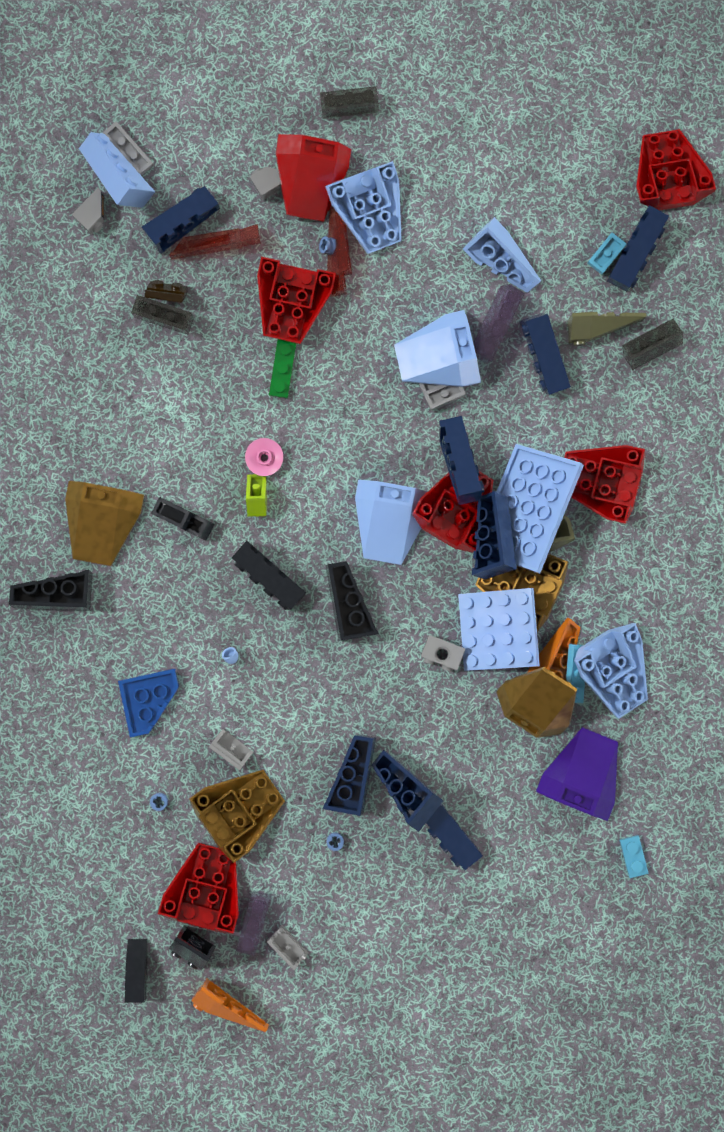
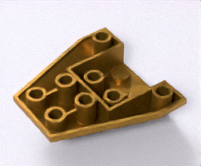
(100, 520)
(545, 584)
(538, 702)
(237, 811)

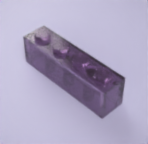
(497, 322)

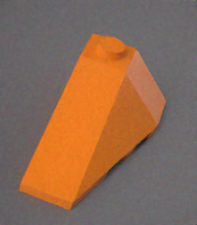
(555, 653)
(221, 1004)

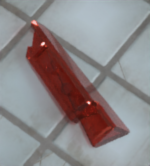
(216, 242)
(340, 260)

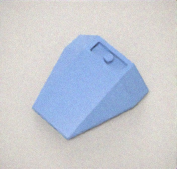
(370, 206)
(440, 353)
(386, 519)
(615, 668)

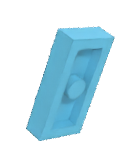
(606, 253)
(633, 856)

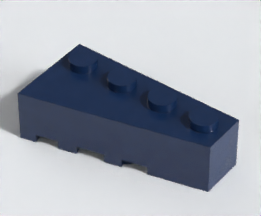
(180, 219)
(637, 249)
(545, 353)
(460, 460)
(494, 537)
(352, 780)
(410, 794)
(453, 838)

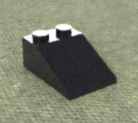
(192, 948)

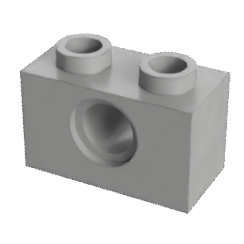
(454, 653)

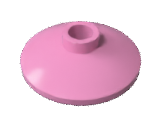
(257, 449)

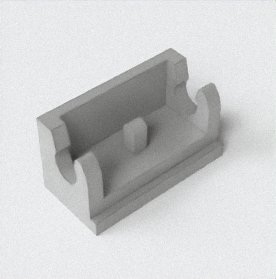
(231, 749)
(287, 947)

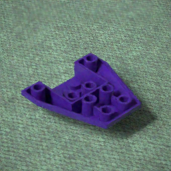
(584, 774)

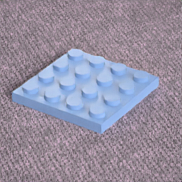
(499, 629)

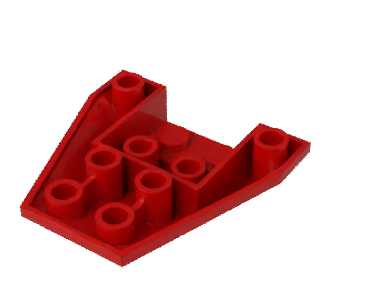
(305, 169)
(671, 172)
(291, 298)
(609, 480)
(446, 519)
(204, 891)

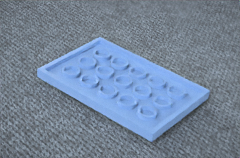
(537, 496)

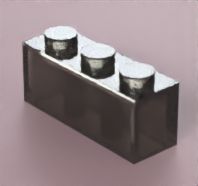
(349, 102)
(162, 315)
(652, 344)

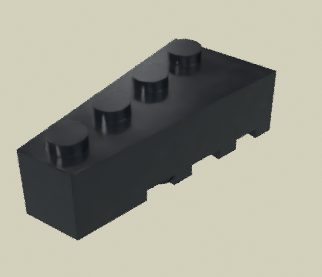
(269, 575)
(54, 593)
(348, 604)

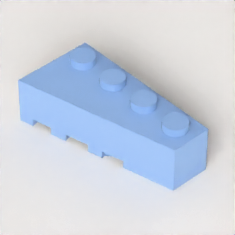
(115, 171)

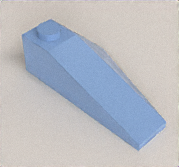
(499, 251)

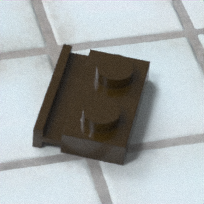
(169, 292)

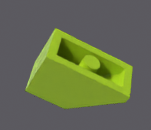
(256, 495)

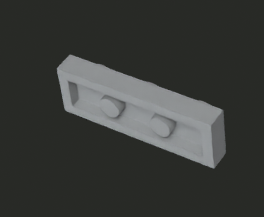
(128, 148)

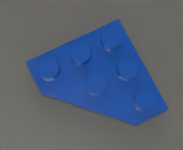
(146, 699)

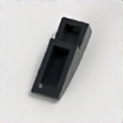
(182, 518)
(136, 971)

